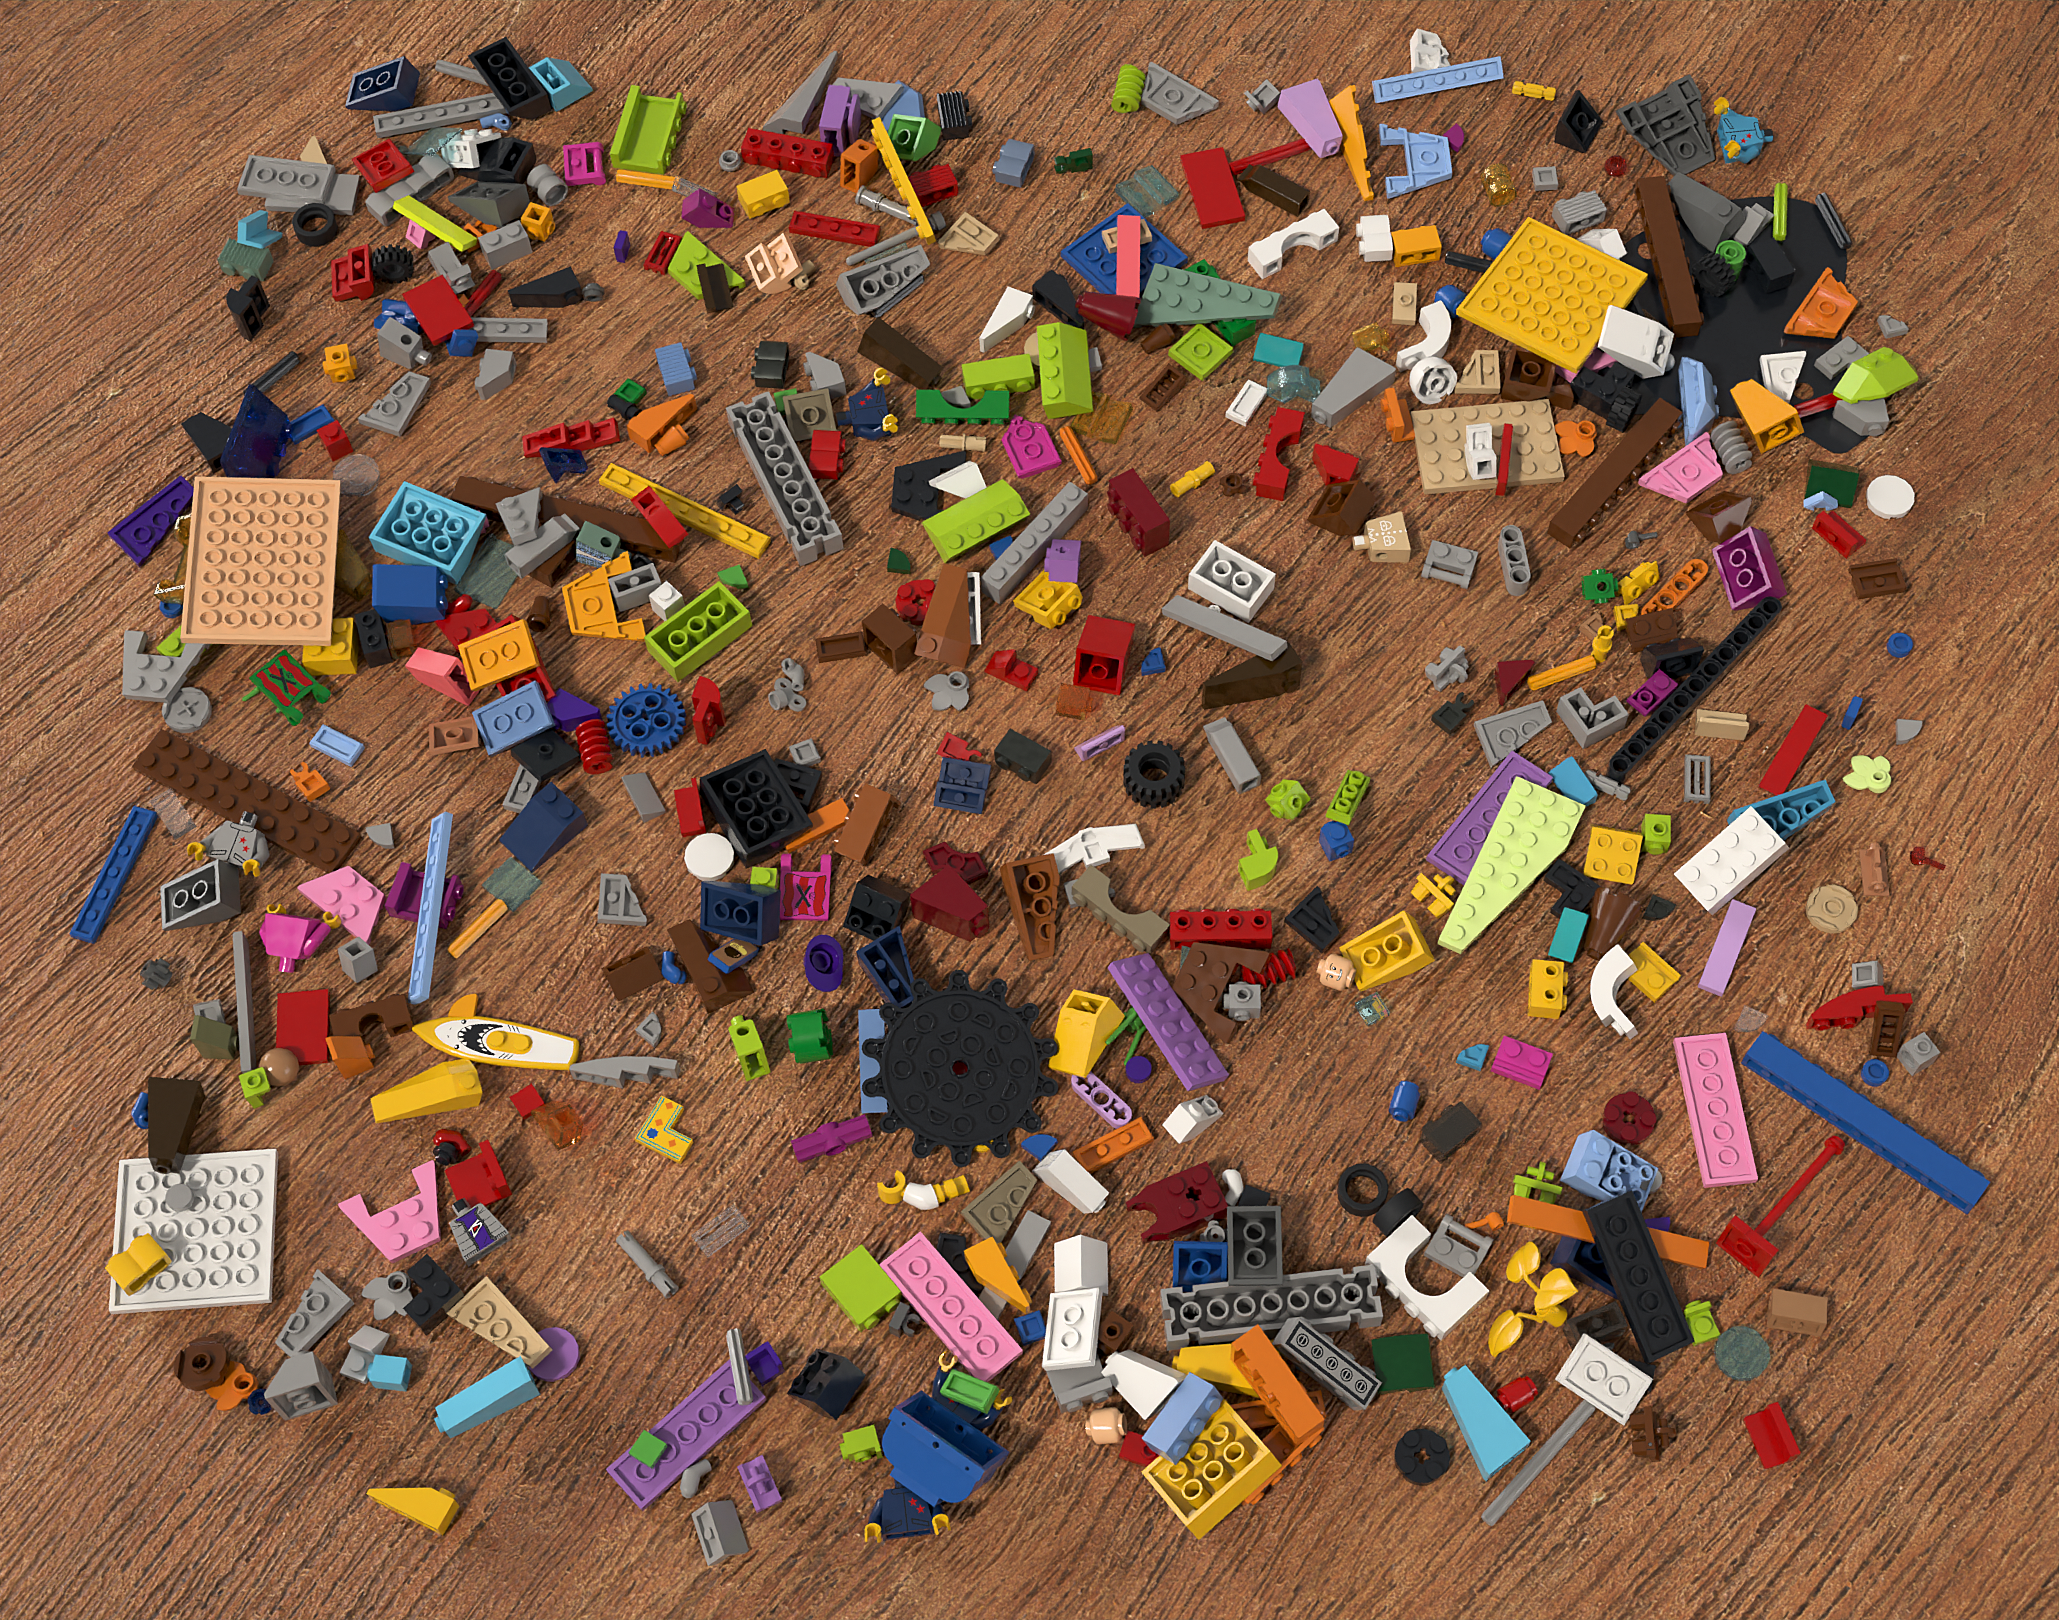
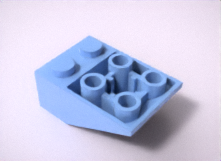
(1606, 1169)

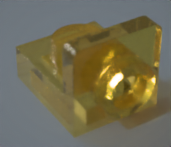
(1371, 337)

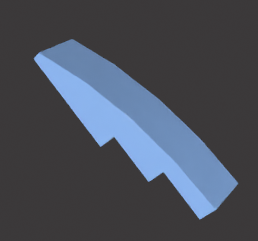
(870, 1027)

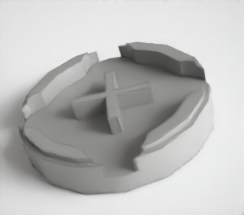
(187, 710)

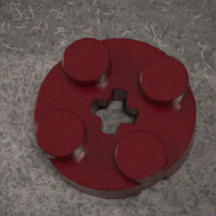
(1630, 1104)

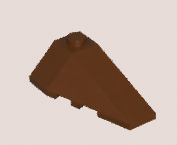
(712, 984)

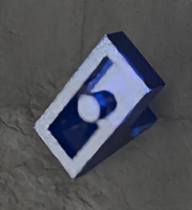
(563, 461)

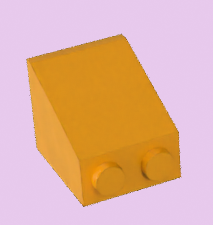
(1765, 415)

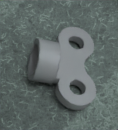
(785, 696)

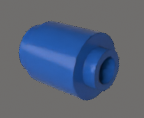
(1404, 1101)

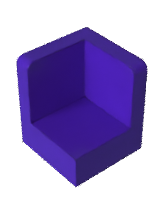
(764, 1363)

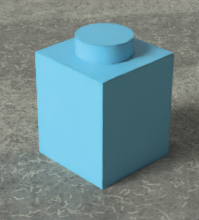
(389, 1372)

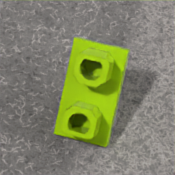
(1524, 1184)

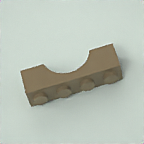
(1143, 929)

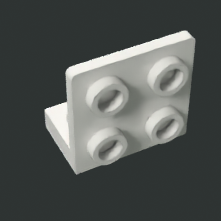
(462, 149)

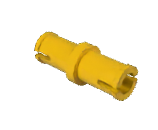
(1192, 479)
(1602, 643)

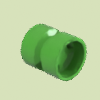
(1733, 253)

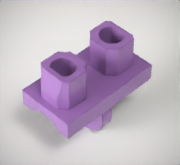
(759, 1484)

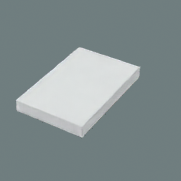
(1072, 1329)
(1603, 1379)

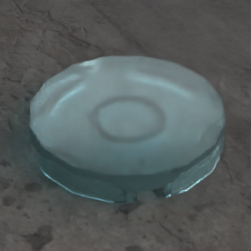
(1741, 1353)

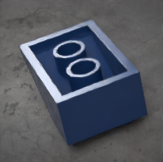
(384, 87)
(543, 827)
(740, 911)
(1583, 1264)

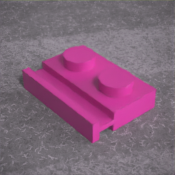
(1521, 1062)

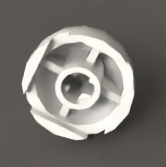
(1432, 379)

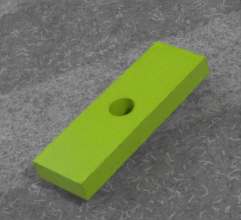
(1348, 797)

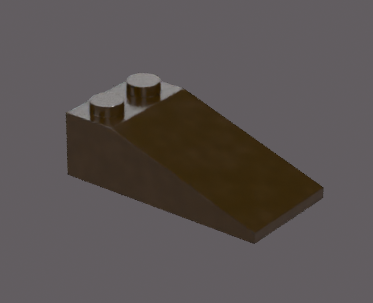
(1254, 680)

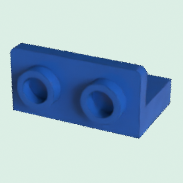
(400, 312)

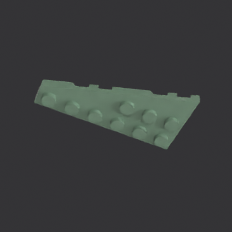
(1195, 299)

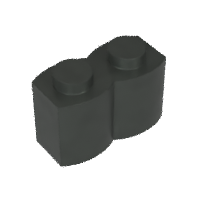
(771, 364)

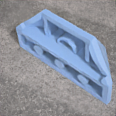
(1696, 399)

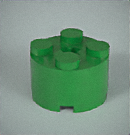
(810, 1036)

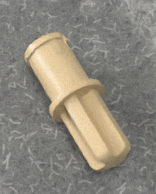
(963, 442)

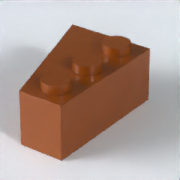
(865, 824)

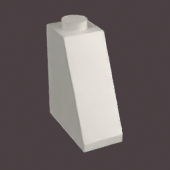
(1071, 1181)
(1142, 1381)

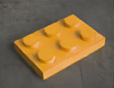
(498, 655)

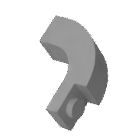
(446, 263)

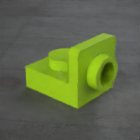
(255, 1085)
(1701, 1322)

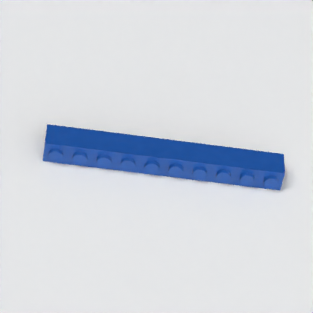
(1865, 1122)

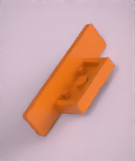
(1285, 1452)

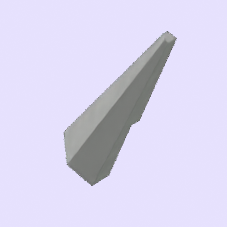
(798, 108)

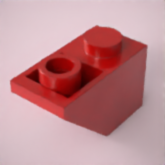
(1334, 465)

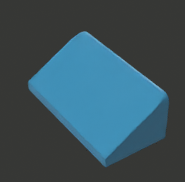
(1573, 782)

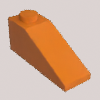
(654, 422)

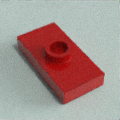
(1136, 1450)

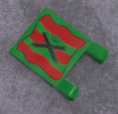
(286, 683)

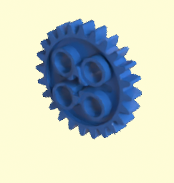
(638, 703)

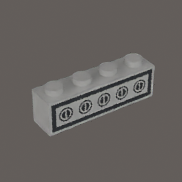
(1326, 1363)

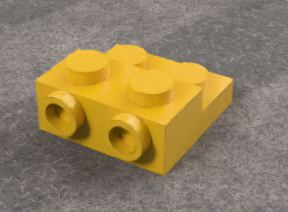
(1049, 600)

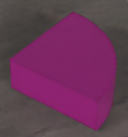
(1455, 137)

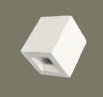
(666, 601)

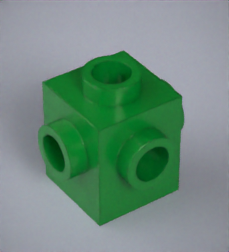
(1590, 582)

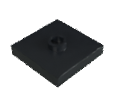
(545, 755)

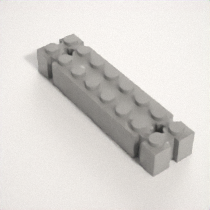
(784, 478)
(1228, 1312)

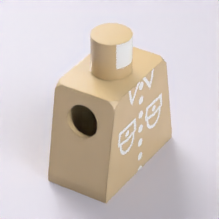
(1385, 539)

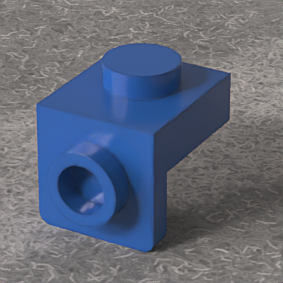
(462, 343)

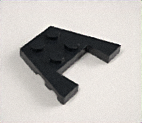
(911, 488)

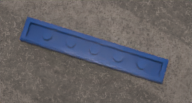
(113, 875)

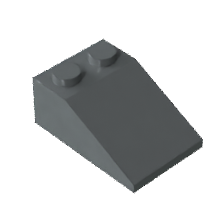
(493, 202)
(201, 896)
(1254, 1246)

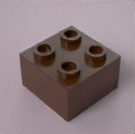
(890, 638)

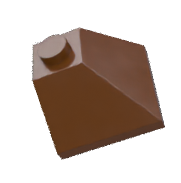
(1720, 516)

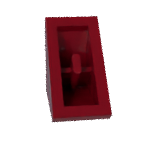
(1510, 677)

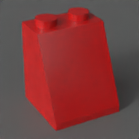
(1103, 654)

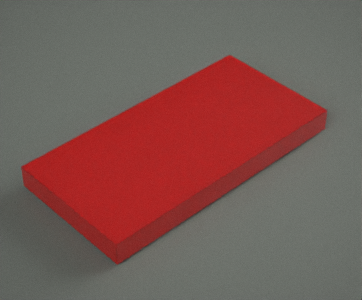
(1212, 188)

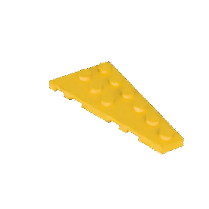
(901, 180)

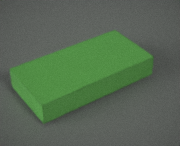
(969, 1391)

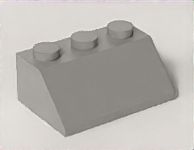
(301, 1387)

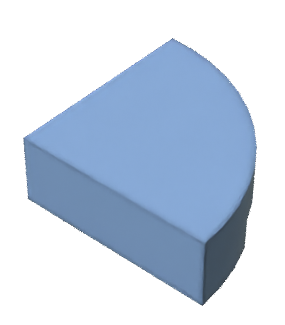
(1820, 500)

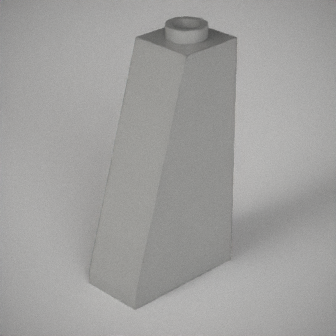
(1352, 386)

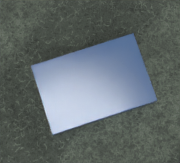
(513, 718)

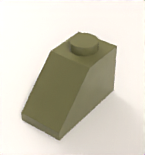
(214, 1038)

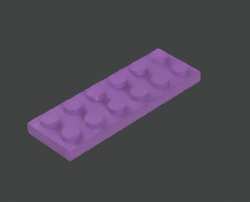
(1464, 839)
(1168, 1021)
(690, 1434)

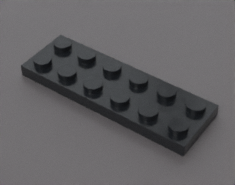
(1638, 1276)

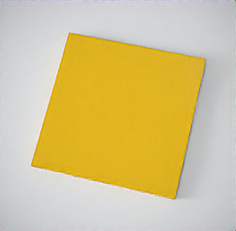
(1550, 294)

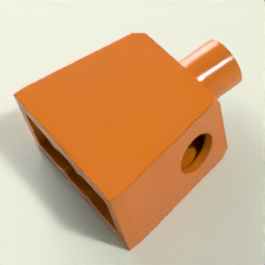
(858, 165)

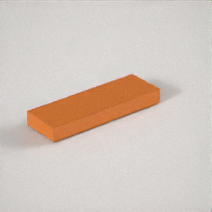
(824, 822)
(1113, 1145)

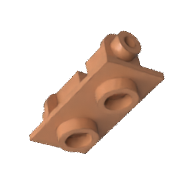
(1874, 871)

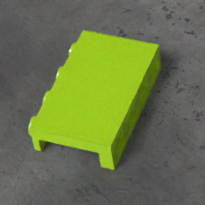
(647, 132)

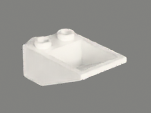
(1637, 342)

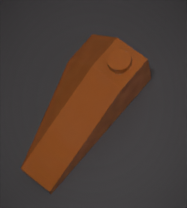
(947, 622)
(1032, 896)

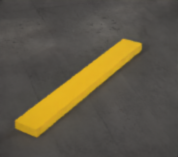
(689, 512)

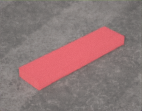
(1128, 256)

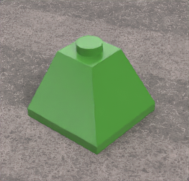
(913, 136)

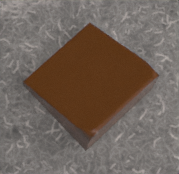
(1561, 396)

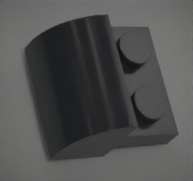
(248, 307)

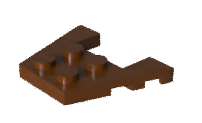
(1207, 977)

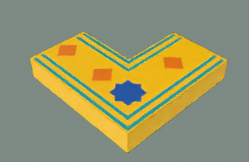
(658, 1131)

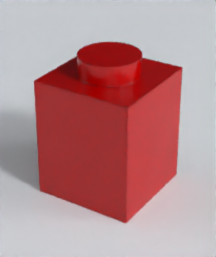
(335, 440)

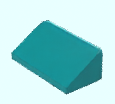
(1278, 351)
(1568, 934)

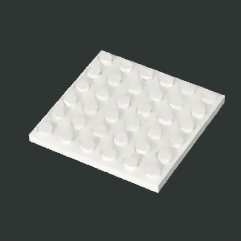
(216, 1246)

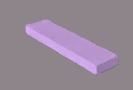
(1726, 947)

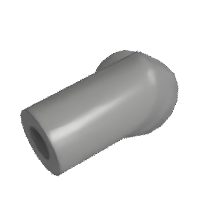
(794, 672)

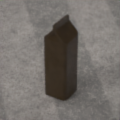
(1275, 189)

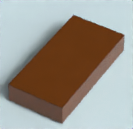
(840, 647)

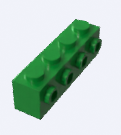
(1235, 330)

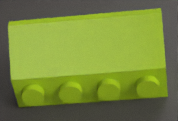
(1064, 370)
(975, 520)

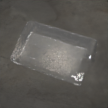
(686, 187)

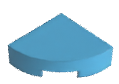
(1473, 1056)

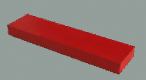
(834, 229)

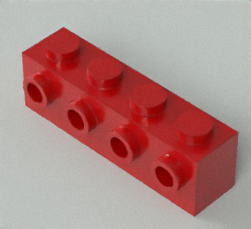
(787, 153)
(1222, 928)

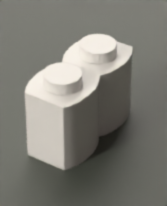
(1375, 238)

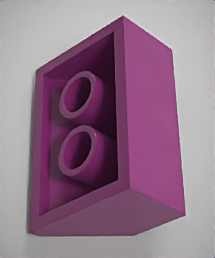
(1748, 569)

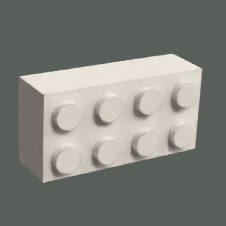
(1731, 860)

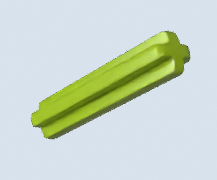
(1780, 211)

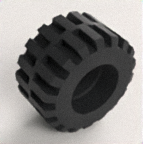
(1158, 757)

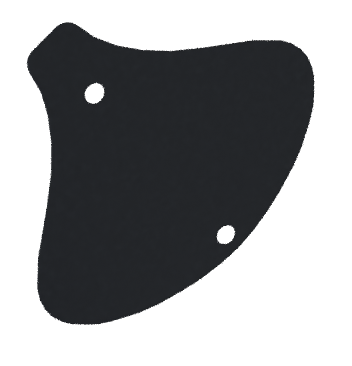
(1752, 323)

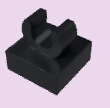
(731, 499)

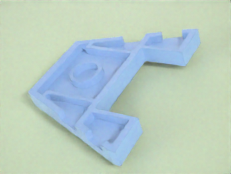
(1425, 157)

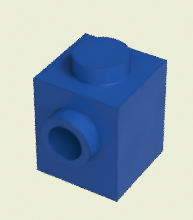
(1336, 840)

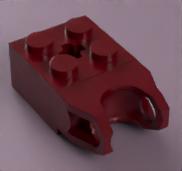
(1173, 1208)

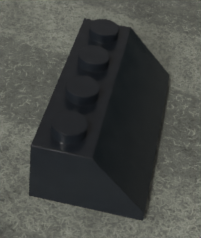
(511, 80)

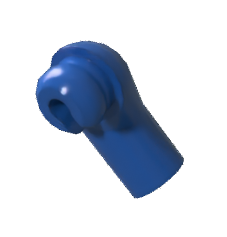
(670, 971)

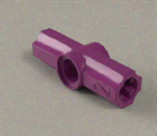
(831, 1138)

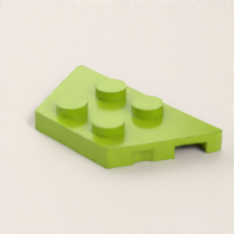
(692, 253)

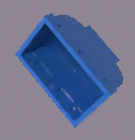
(935, 1455)

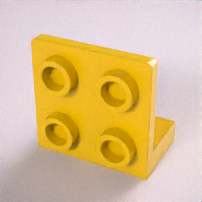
(1612, 854)

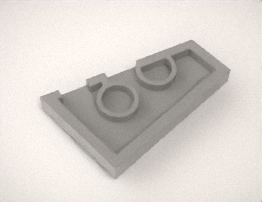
(874, 96)
(398, 406)

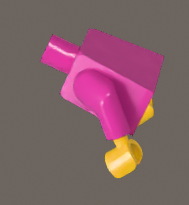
(293, 935)

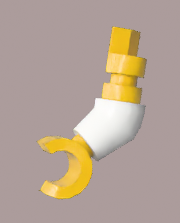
(922, 1196)

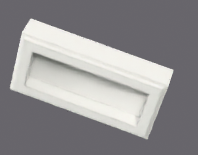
(1246, 403)

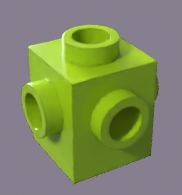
(1287, 799)

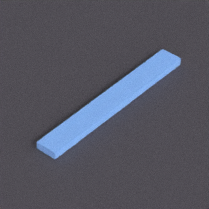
(430, 908)

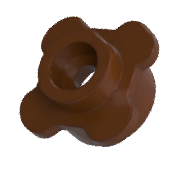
(1235, 479)

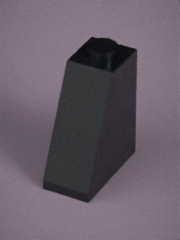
(208, 438)

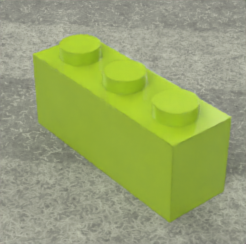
(999, 374)

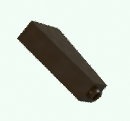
(899, 356)
(171, 1121)

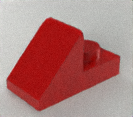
(1009, 669)

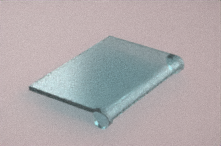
(431, 141)
(488, 574)

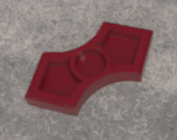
(967, 865)

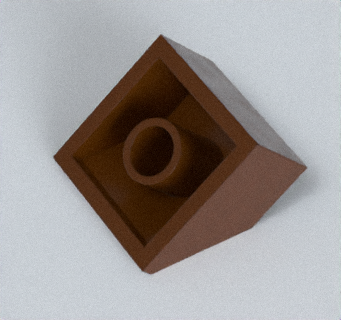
(1527, 376)
(1343, 507)

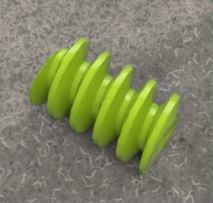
(1128, 89)

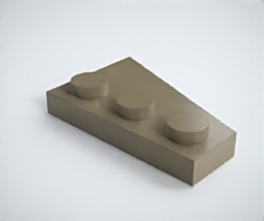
(1000, 1203)

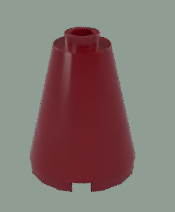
(1109, 311)

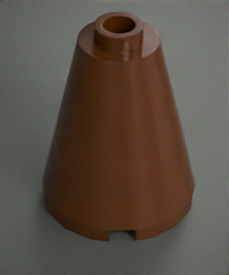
(1609, 921)

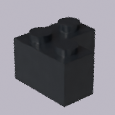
(1600, 392)
(437, 1295)

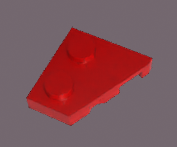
(465, 626)

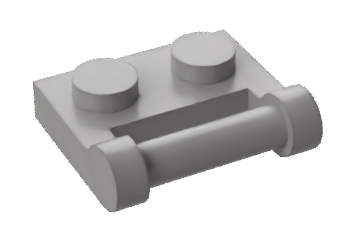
(1452, 559)
(1454, 1254)

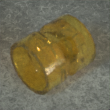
(1498, 185)

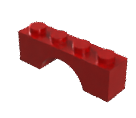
(1285, 431)

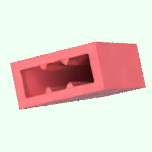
(442, 673)

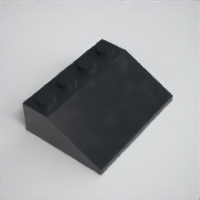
(754, 807)

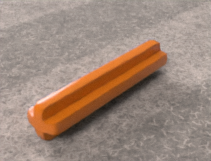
(1078, 455)

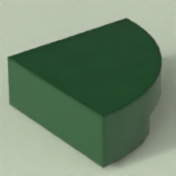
(898, 562)

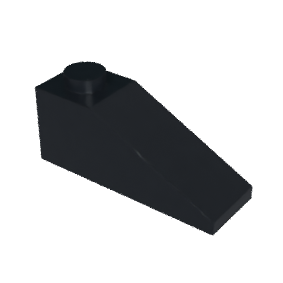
(550, 291)
(1056, 297)

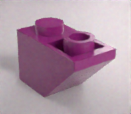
(707, 211)
(1652, 693)

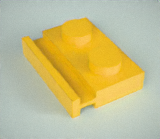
(1653, 974)

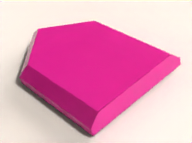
(1029, 447)

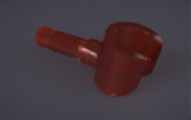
(1918, 857)

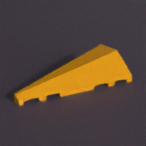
(1353, 140)

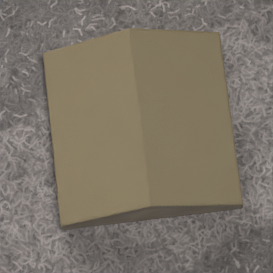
(808, 413)

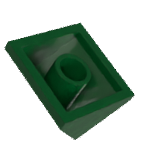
(1832, 478)

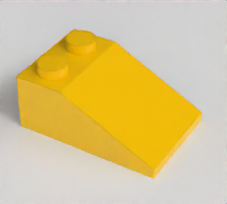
(1388, 951)

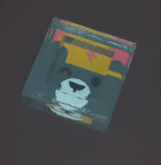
(1372, 1009)

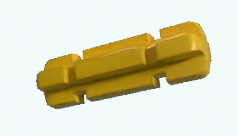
(1534, 90)

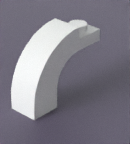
(1437, 325)
(1605, 982)

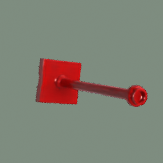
(1749, 1245)

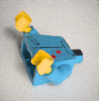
(1739, 134)

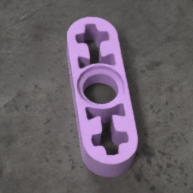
(1109, 1116)

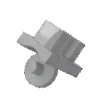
(1450, 670)

